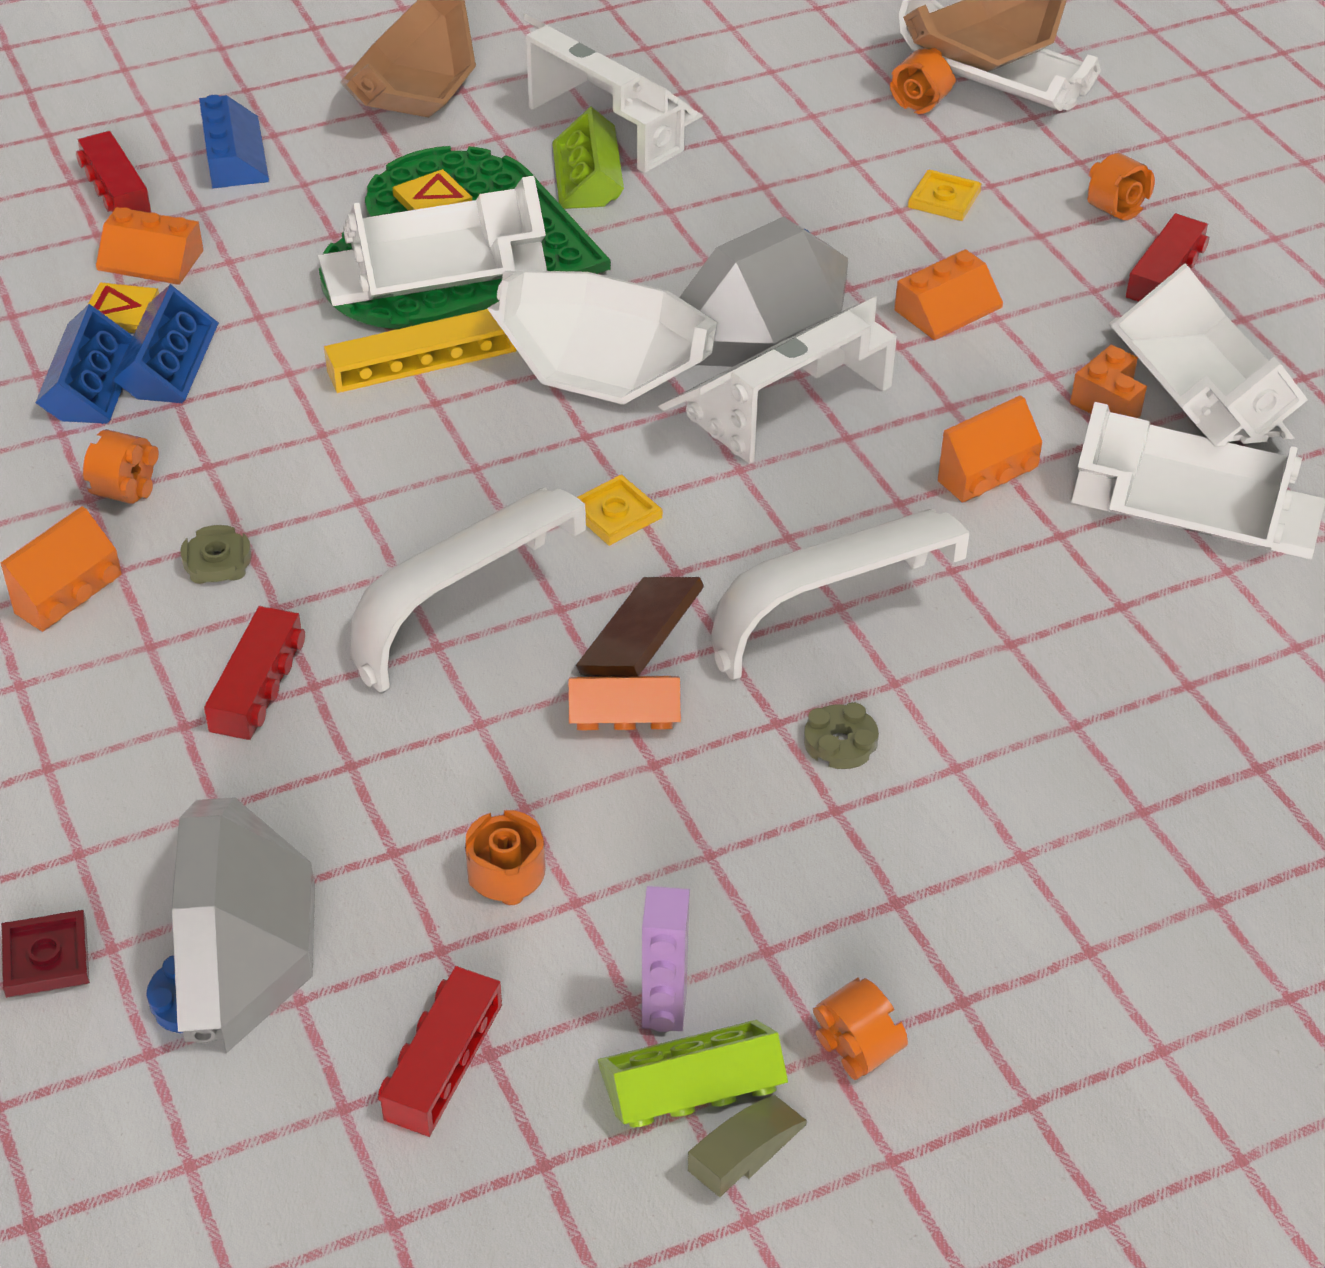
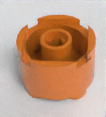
(922, 80)
(1120, 186)
(120, 466)
(505, 856)
(859, 1027)

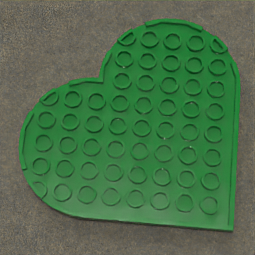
(477, 172)

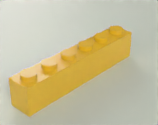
(415, 350)

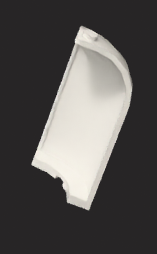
(1040, 77)
(785, 576)
(410, 583)

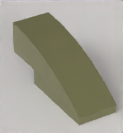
(743, 1143)

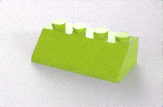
(588, 162)
(693, 1072)

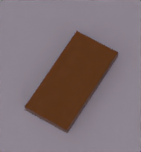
(640, 626)

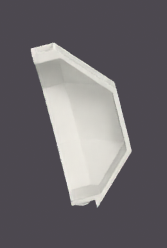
(600, 332)

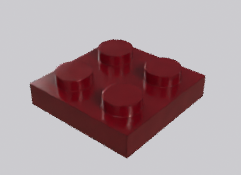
(44, 953)

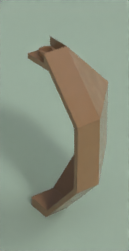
(987, 31)
(416, 60)

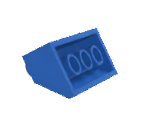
(232, 143)
(166, 349)
(83, 369)

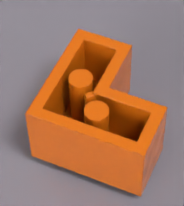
(1111, 382)

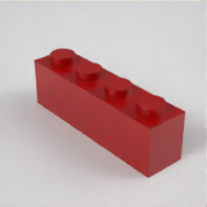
(112, 173)
(1174, 246)
(254, 673)
(440, 1051)

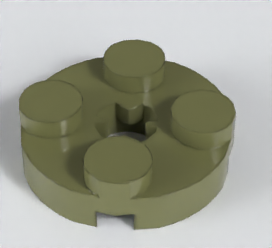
(204, 566)
(845, 719)

